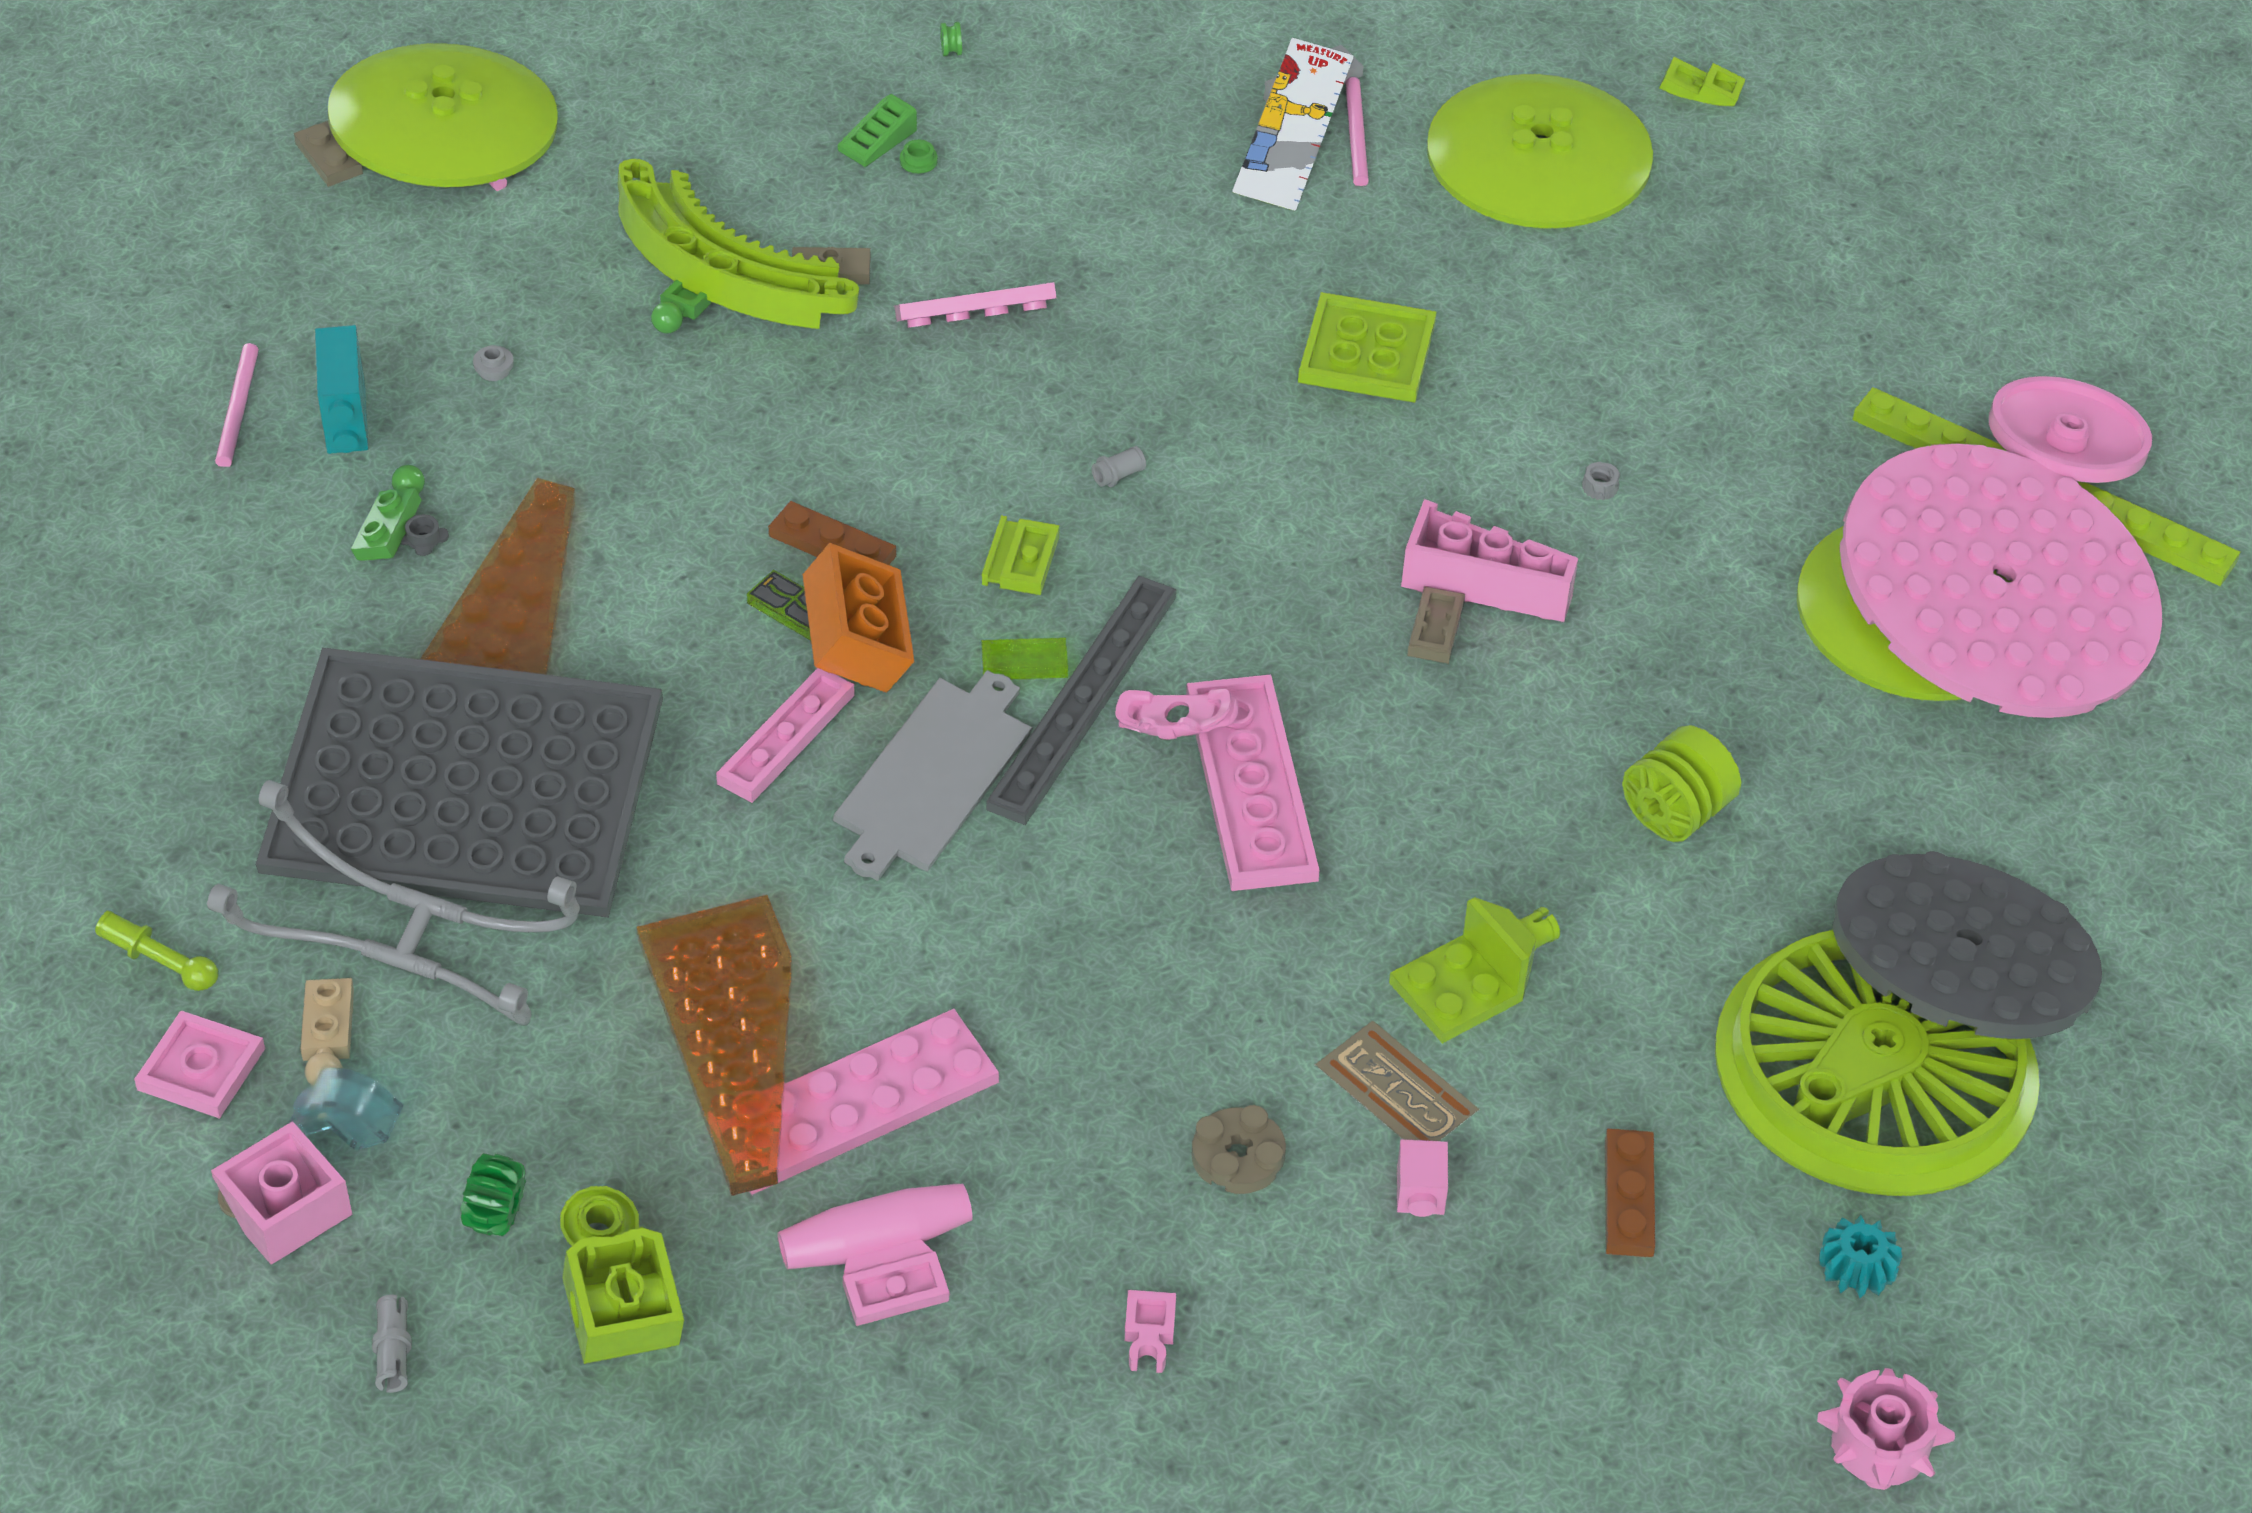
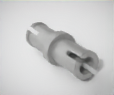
(391, 1343)

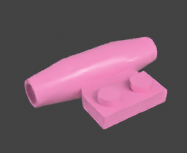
(882, 1248)

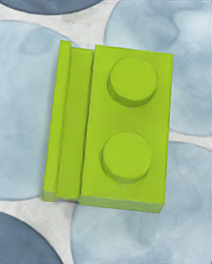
(1021, 555)

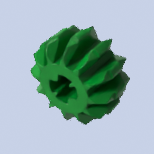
(493, 1194)

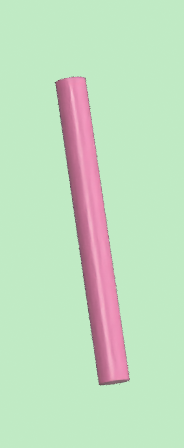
(1356, 132)
(237, 405)

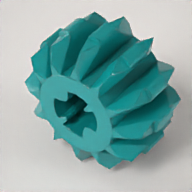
(1860, 1256)

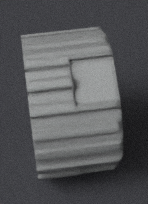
(1597, 489)

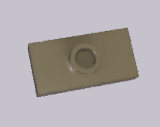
(853, 262)
(1436, 625)

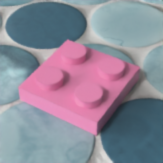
(200, 1064)

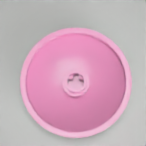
(2070, 428)

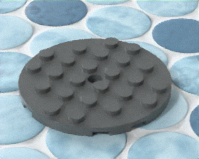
(1967, 945)

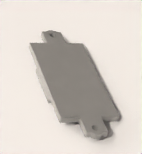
(932, 775)

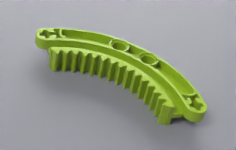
(739, 275)

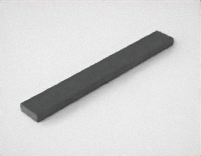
(1080, 701)

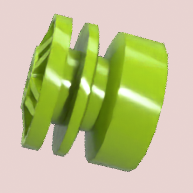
(1681, 783)

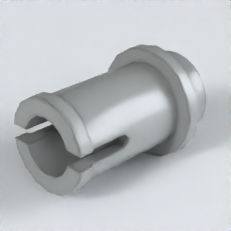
(1109, 470)

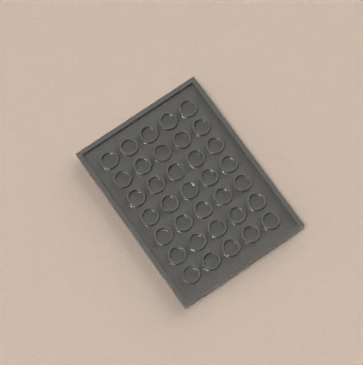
(464, 779)

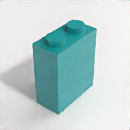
(341, 389)

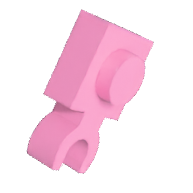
(1149, 1325)

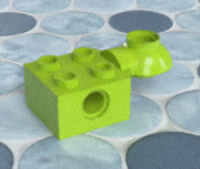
(617, 1278)

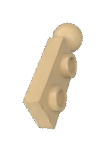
(326, 1025)

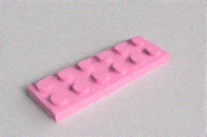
(1256, 790)
(879, 1091)

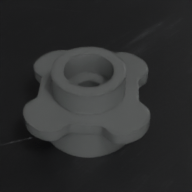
(423, 534)

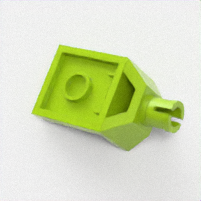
(1477, 971)

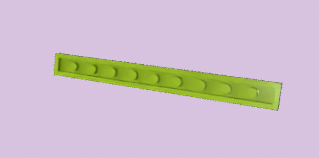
(2151, 531)

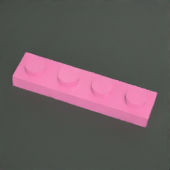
(992, 302)
(785, 734)

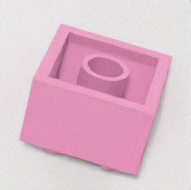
(283, 1192)

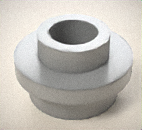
(493, 362)

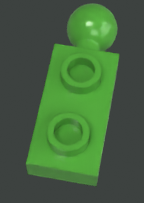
(676, 304)
(388, 516)

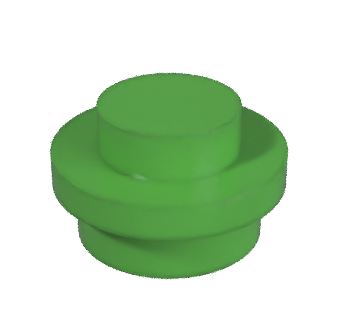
(918, 156)

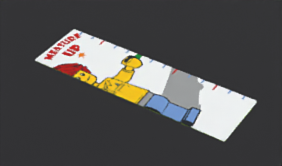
(1293, 124)

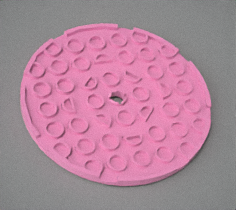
(2049, 642)

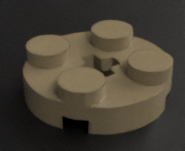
(1238, 1126)

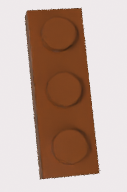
(814, 531)
(1629, 1192)

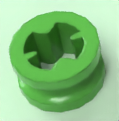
(951, 38)

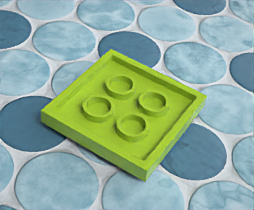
(1367, 347)

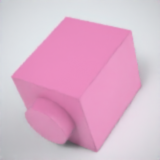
(1422, 1177)

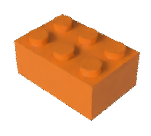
(858, 618)

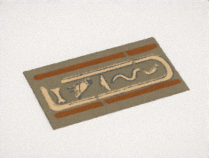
(1396, 1085)

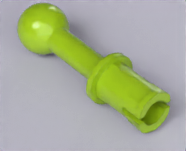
(196, 973)

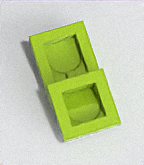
(1715, 87)

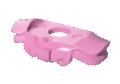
(1149, 712)

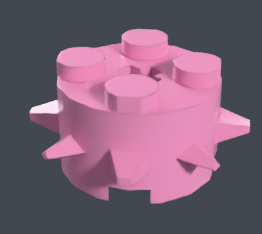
(1885, 1428)

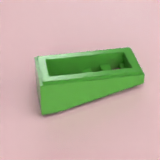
(890, 111)

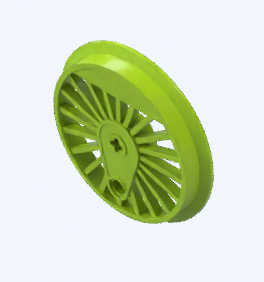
(1860, 1063)

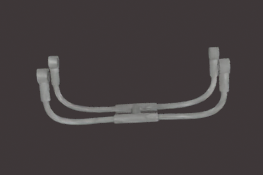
(512, 997)

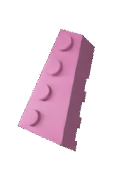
(1487, 565)

